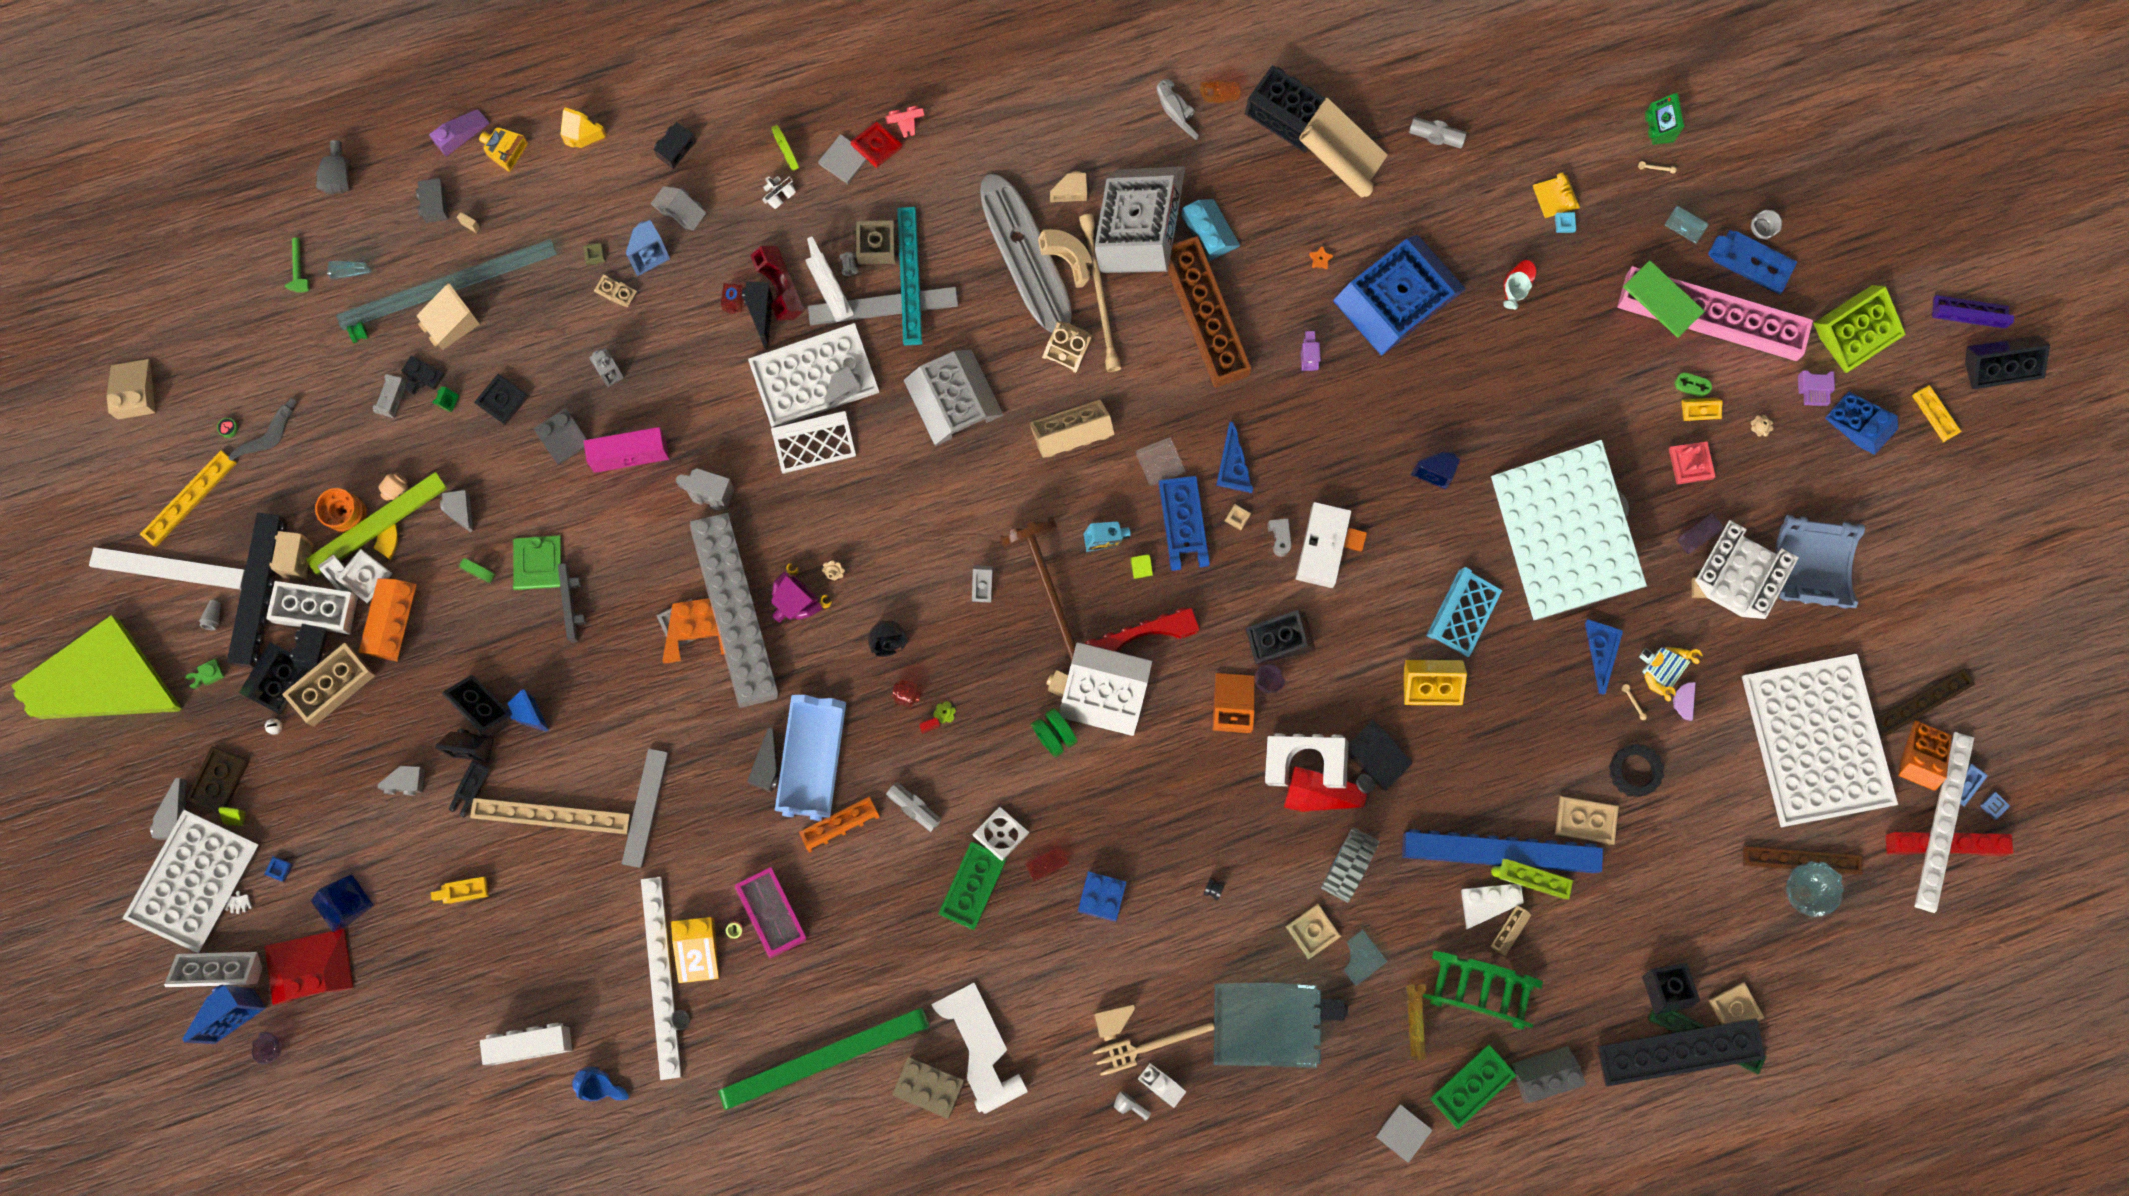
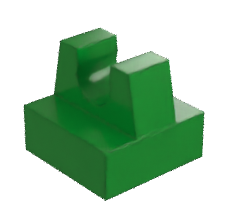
(446, 399)

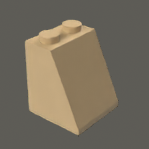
(446, 318)

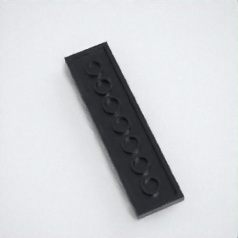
(1681, 1052)

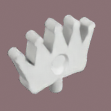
(238, 902)

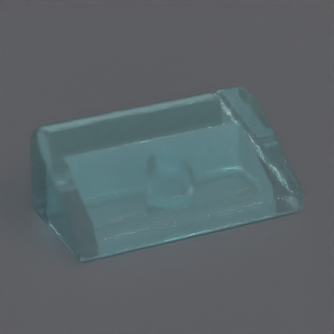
(1686, 224)

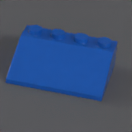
(223, 1013)

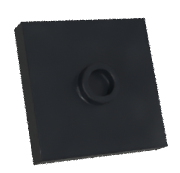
(501, 399)

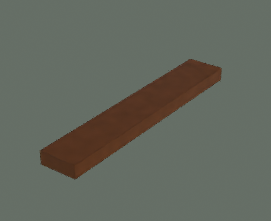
(1792, 858)

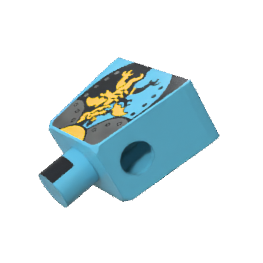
(1104, 535)

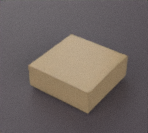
(468, 222)
(1237, 517)

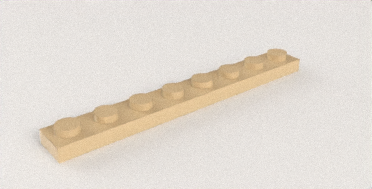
(550, 816)

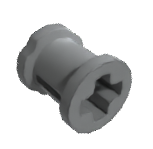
(849, 265)

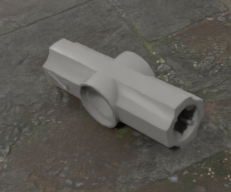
(1437, 132)
(913, 807)

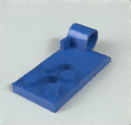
(1736, 254)

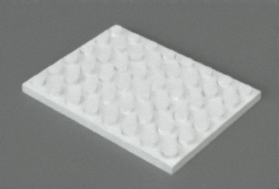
(1819, 740)

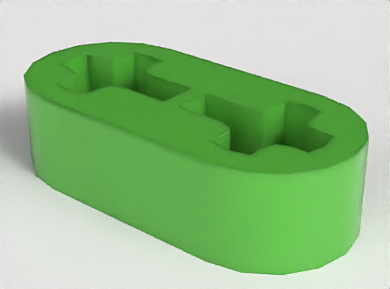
(1692, 384)
(476, 570)

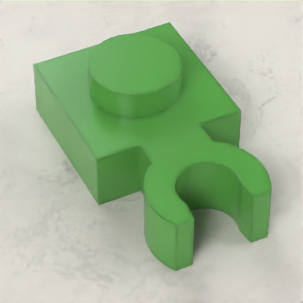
(208, 674)

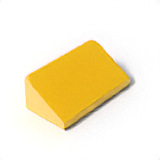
(1702, 409)

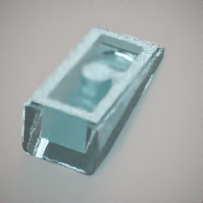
(342, 269)

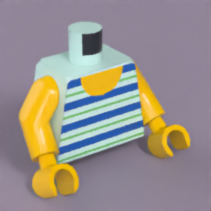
(1666, 668)

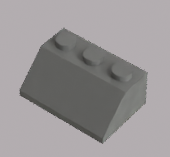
(1548, 1074)

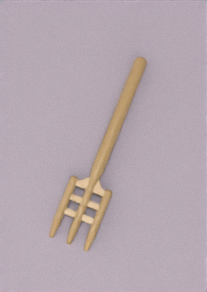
(1132, 1051)

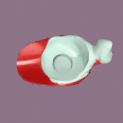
(1518, 283)

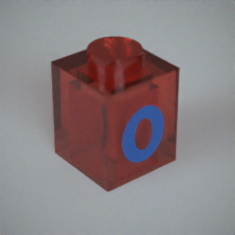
(732, 298)

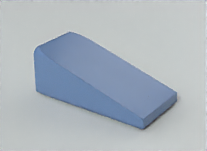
(1973, 781)

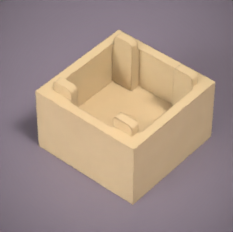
(291, 555)

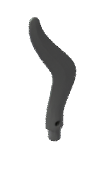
(272, 435)

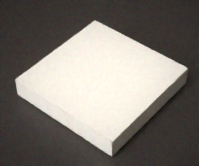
(362, 574)

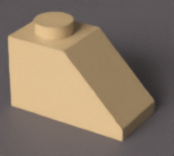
(1070, 188)
(1112, 1021)

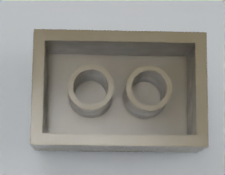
(928, 1087)

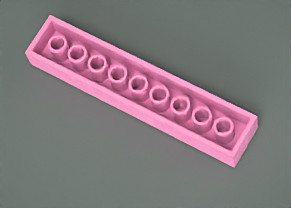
(1737, 320)

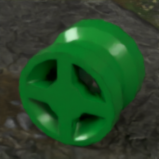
(357, 332)

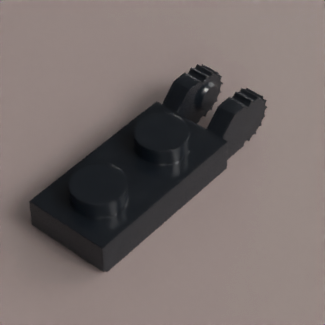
(469, 787)

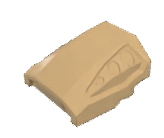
(1067, 345)

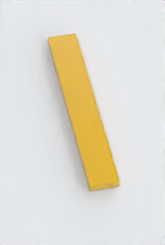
(188, 499)

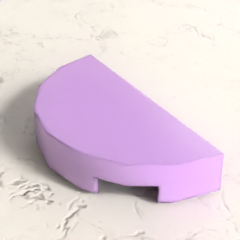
(1684, 701)

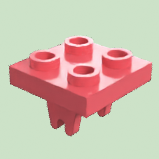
(905, 120)
(1692, 463)

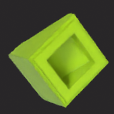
(1141, 566)
(232, 816)

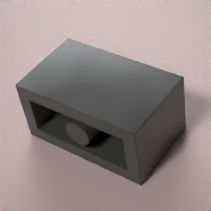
(432, 200)

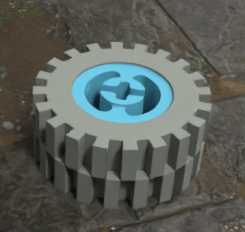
(1350, 864)

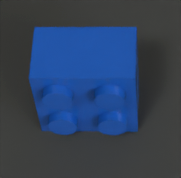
(1102, 896)

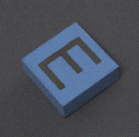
(1994, 805)

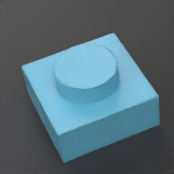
(1565, 222)

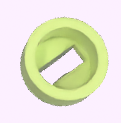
(730, 929)

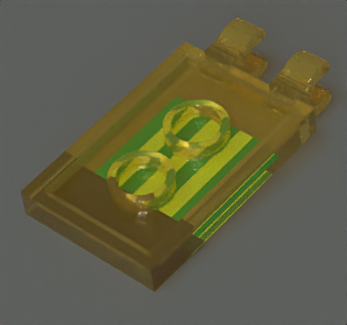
(1415, 1020)

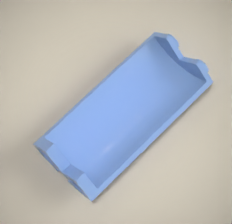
(810, 757)

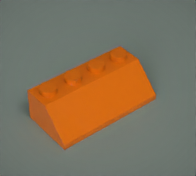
(387, 619)

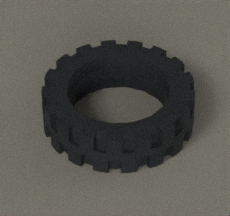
(1653, 760)

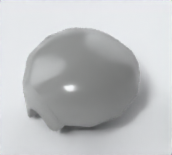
(1766, 224)

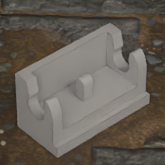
(390, 396)

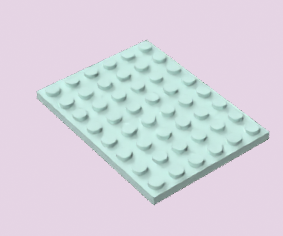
(1568, 530)

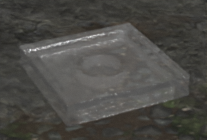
(1160, 461)

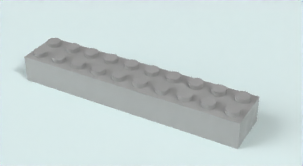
(733, 610)

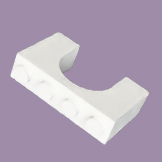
(1282, 749)

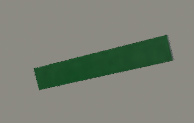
(1677, 1022)

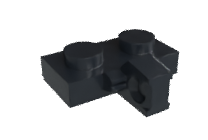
(421, 375)

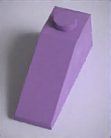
(458, 131)

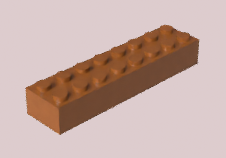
(1207, 313)

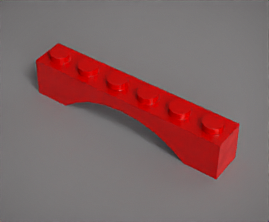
(1176, 625)
(1962, 843)

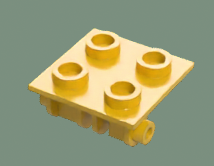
(1556, 196)

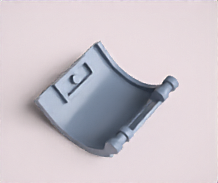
(1823, 563)

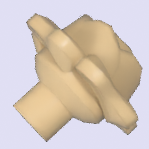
(1761, 425)
(833, 570)

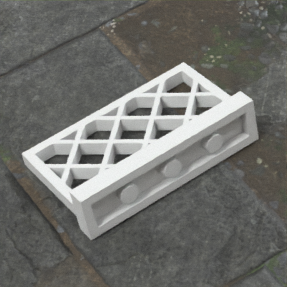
(827, 283)
(808, 426)

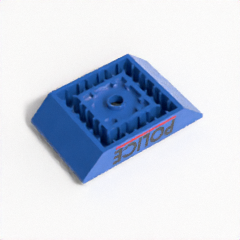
(1384, 312)

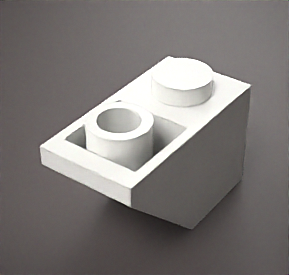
(1162, 1085)

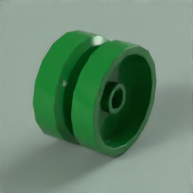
(1054, 733)

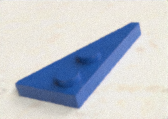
(1233, 471)
(1603, 647)

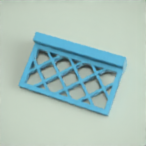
(1452, 601)

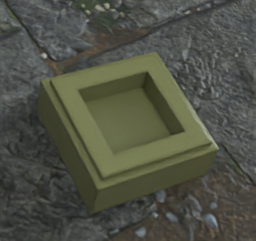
(594, 253)

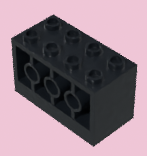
(1283, 105)

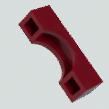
(771, 264)

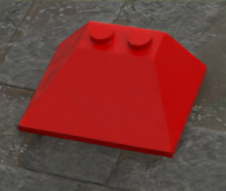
(308, 966)

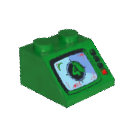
(1664, 120)

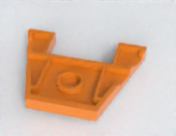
(688, 622)

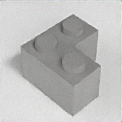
(680, 206)

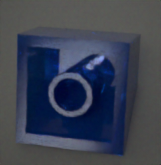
(1437, 469)
(341, 902)

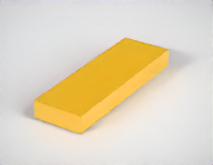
(1936, 413)

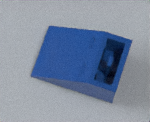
(1863, 422)

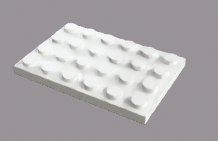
(798, 375)
(191, 881)

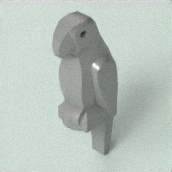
(1175, 106)

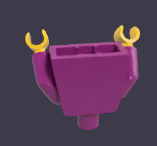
(794, 598)

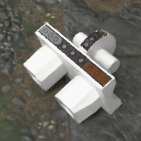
(786, 187)

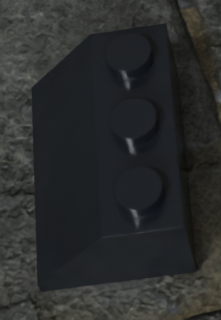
(271, 678)
(478, 706)

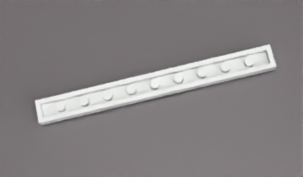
(1944, 824)
(660, 977)

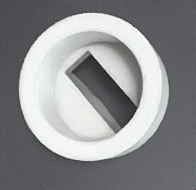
(273, 729)

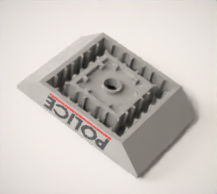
(1141, 240)

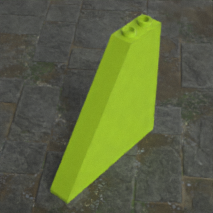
(95, 677)

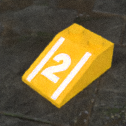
(695, 949)

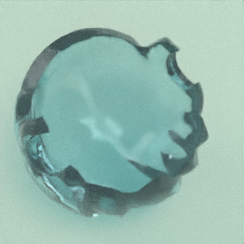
(1815, 889)

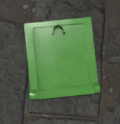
(536, 566)

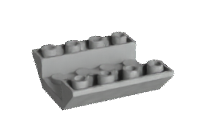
(952, 394)

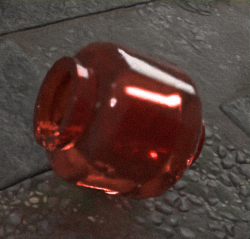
(905, 693)

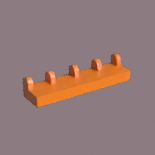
(838, 823)

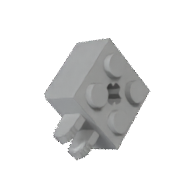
(707, 488)

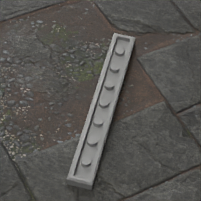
(884, 306)

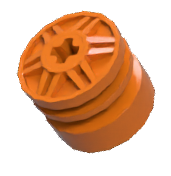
(333, 503)

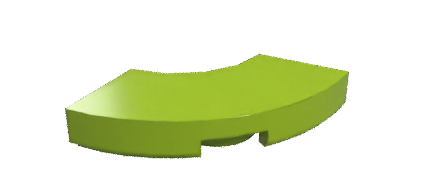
(781, 141)

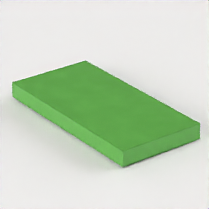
(1663, 299)

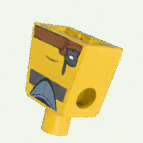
(504, 147)

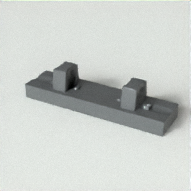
(571, 620)

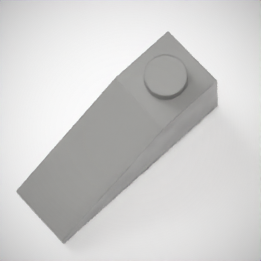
(169, 810)

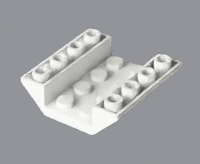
(1744, 573)
(1105, 688)

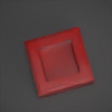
(929, 725)

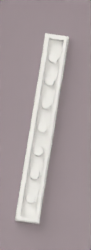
(167, 568)

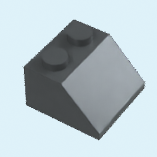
(561, 436)

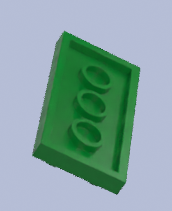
(972, 886)
(1473, 1087)

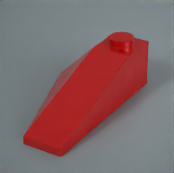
(1309, 794)

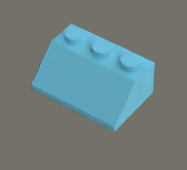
(1210, 226)

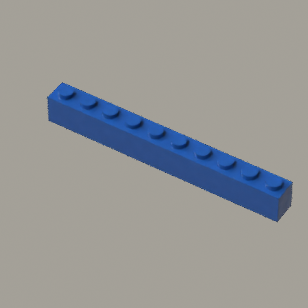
(1493, 851)

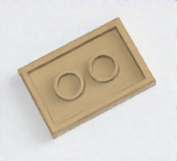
(1586, 820)

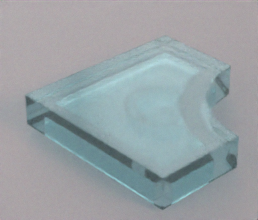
(1364, 958)

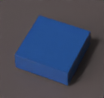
(278, 869)

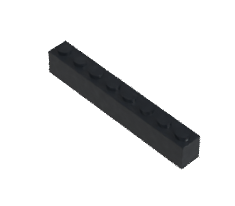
(255, 592)

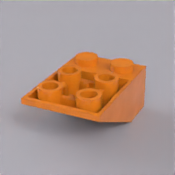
(1233, 703)
(1926, 756)

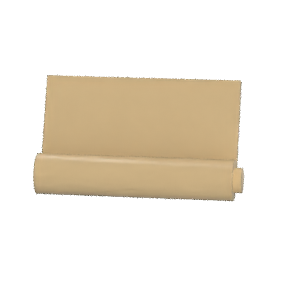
(1343, 147)

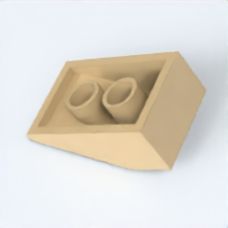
(130, 390)

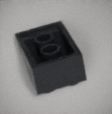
(758, 299)
(1280, 637)
(466, 745)
(1378, 755)

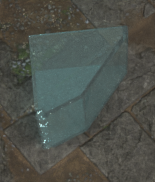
(1267, 1025)

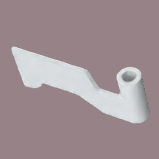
(984, 1048)

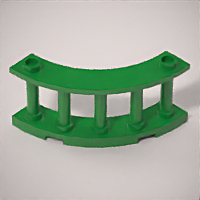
(1489, 971)

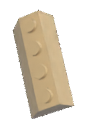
(1072, 428)

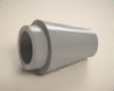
(211, 616)

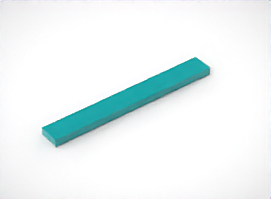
(909, 276)

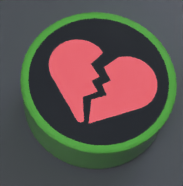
(227, 427)

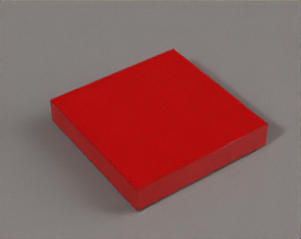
(876, 144)

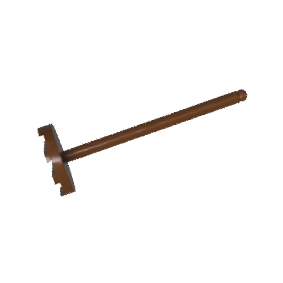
(1035, 530)

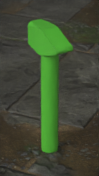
(298, 284)

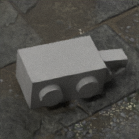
(606, 367)

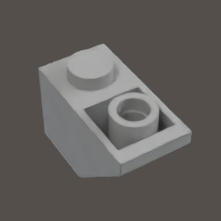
(405, 780)

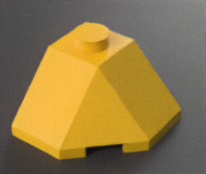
(579, 130)

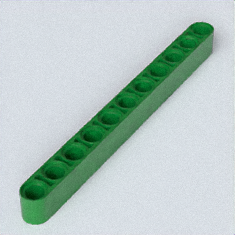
(823, 1058)

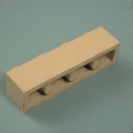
(1511, 930)

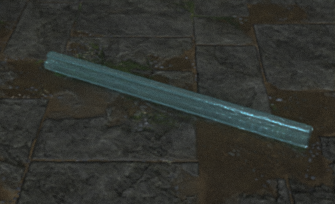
(457, 280)

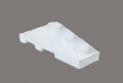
(1489, 902)

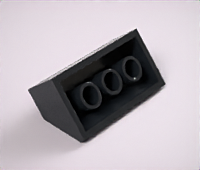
(2007, 361)

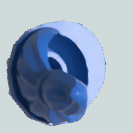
(594, 1084)

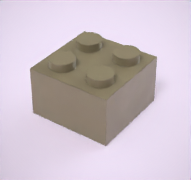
(875, 242)

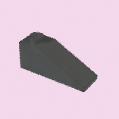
(765, 768)

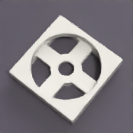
(1011, 823)

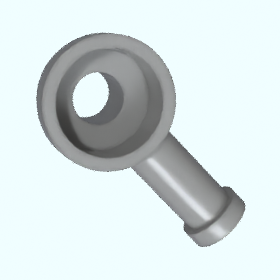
(1125, 1103)

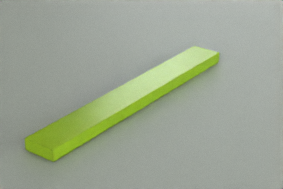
(379, 521)

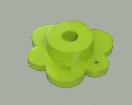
(948, 717)

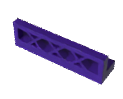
(1969, 315)

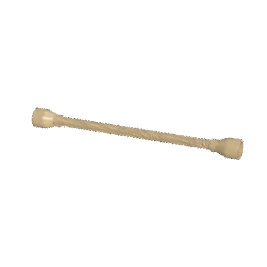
(1112, 360)

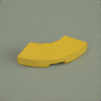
(387, 542)

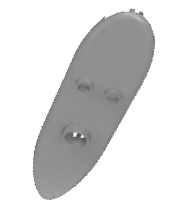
(1032, 272)

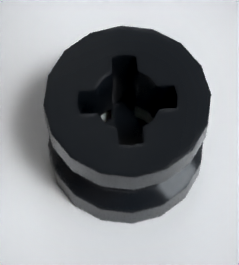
(1214, 888)

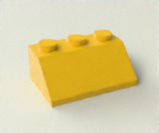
(1434, 682)

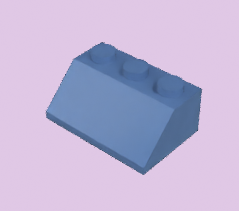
(646, 248)

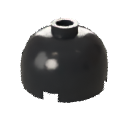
(886, 638)

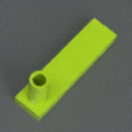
(1533, 878)

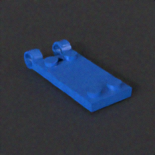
(1183, 520)

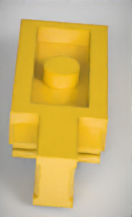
(462, 891)

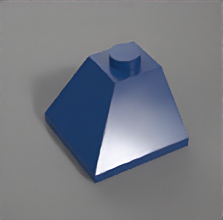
(526, 711)

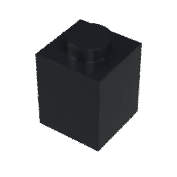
(1333, 1009)

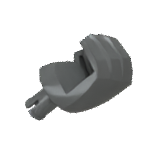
(333, 171)

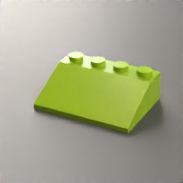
(1860, 327)

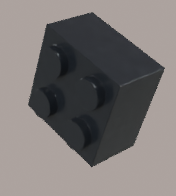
(1671, 988)

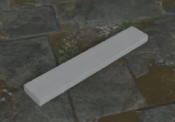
(645, 808)

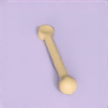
(1642, 165)
(1626, 688)

